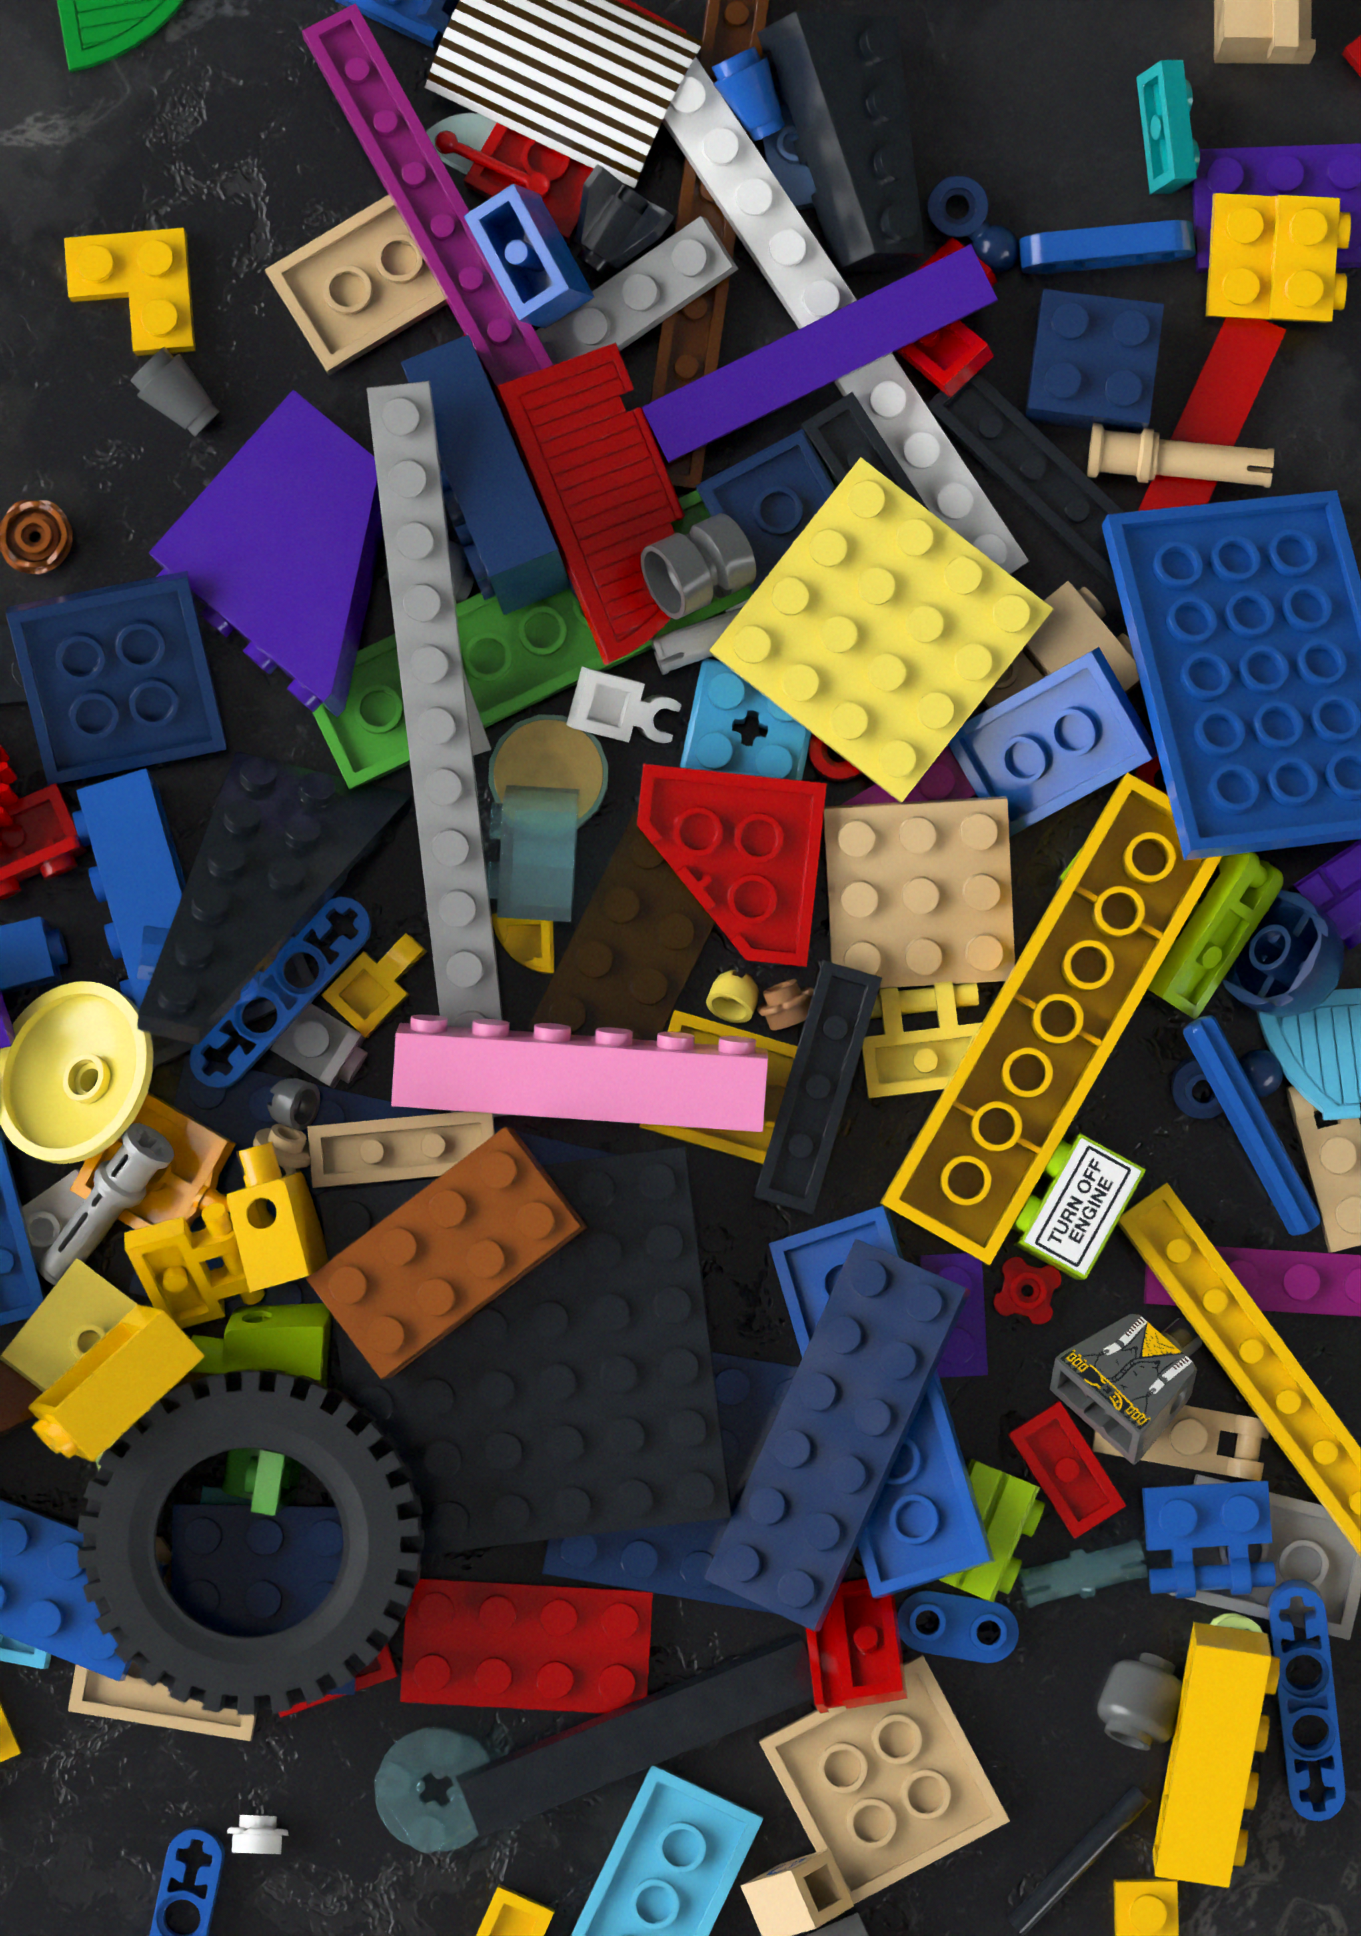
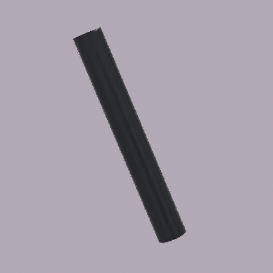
(1079, 1861)

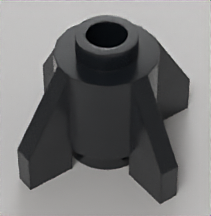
(617, 224)

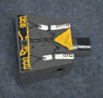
(1129, 1380)

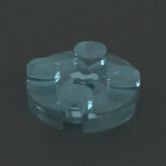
(400, 1782)

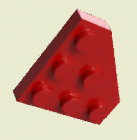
(742, 852)

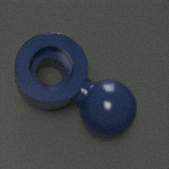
(992, 243)
(1258, 1064)

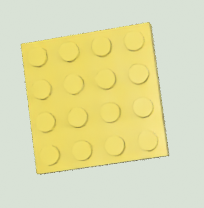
(880, 630)

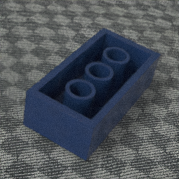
(487, 482)

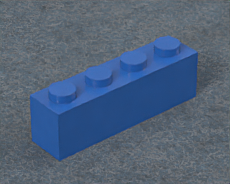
(135, 864)

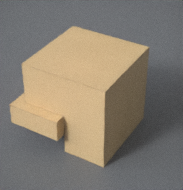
(1263, 31)

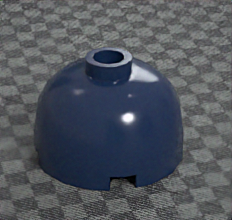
(1289, 959)

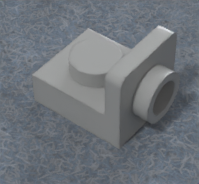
(322, 1047)

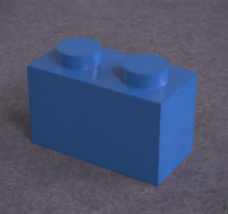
(528, 256)

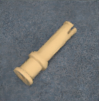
(1148, 456)

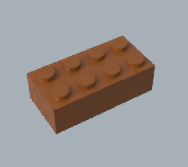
(446, 1253)

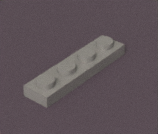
(642, 294)

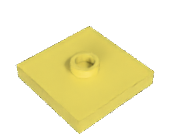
(66, 1325)

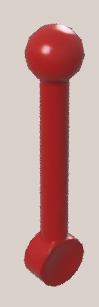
(447, 142)

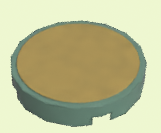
(552, 755)

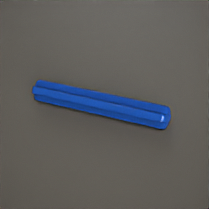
(1252, 1125)

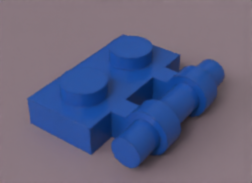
(1208, 1517)

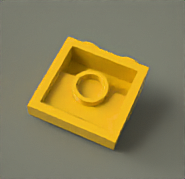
(1276, 257)

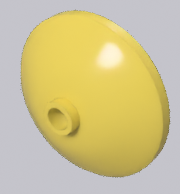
(51, 1069)

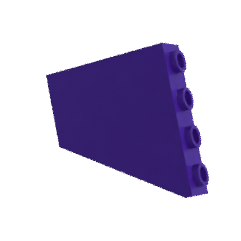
(287, 550)

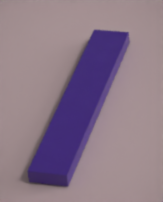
(820, 353)

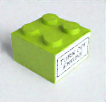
(1077, 1207)

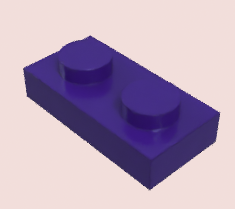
(967, 1345)

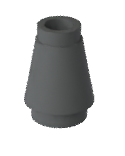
(175, 391)

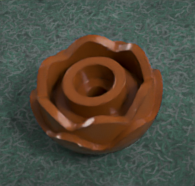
(30, 517)

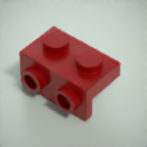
(38, 841)

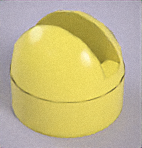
(733, 997)

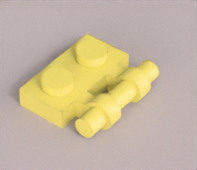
(921, 1058)

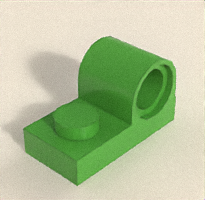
(263, 1477)

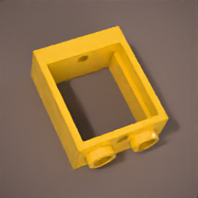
(114, 1383)

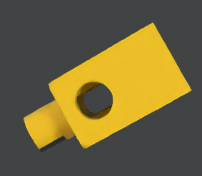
(269, 1246)

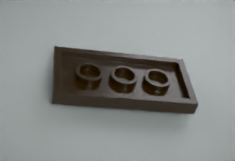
(629, 947)

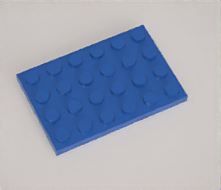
(1248, 666)

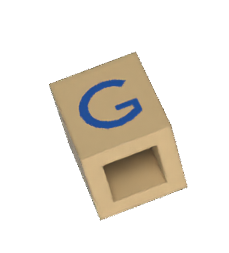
(797, 1895)

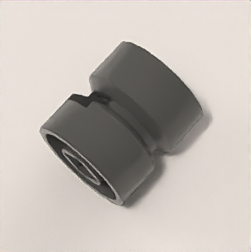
(697, 566)

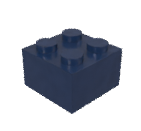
(1093, 362)

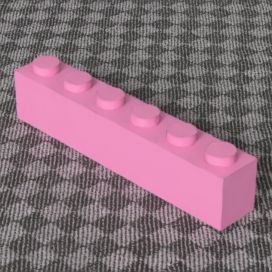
(580, 1075)

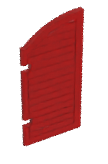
(597, 488)

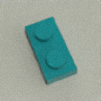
(1166, 127)

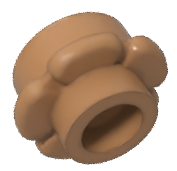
(785, 1004)

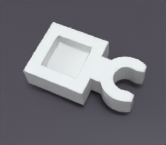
(613, 705)

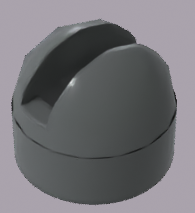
(294, 1103)

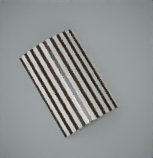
(566, 74)

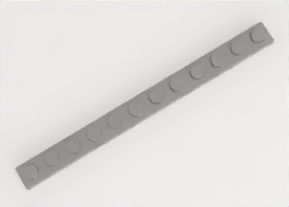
(435, 702)

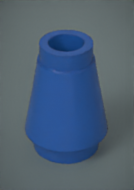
(750, 92)

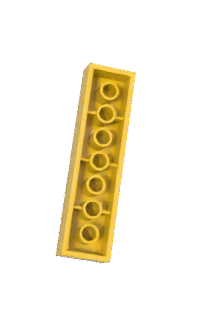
(1052, 1025)

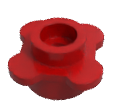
(1012, 1300)

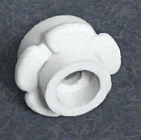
(257, 1835)

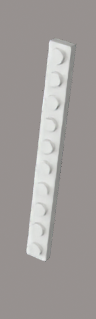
(813, 289)

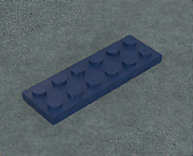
(837, 1435)

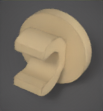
(289, 1146)

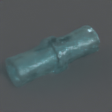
(1082, 1573)

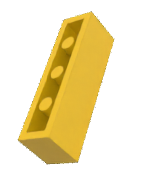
(1213, 1755)

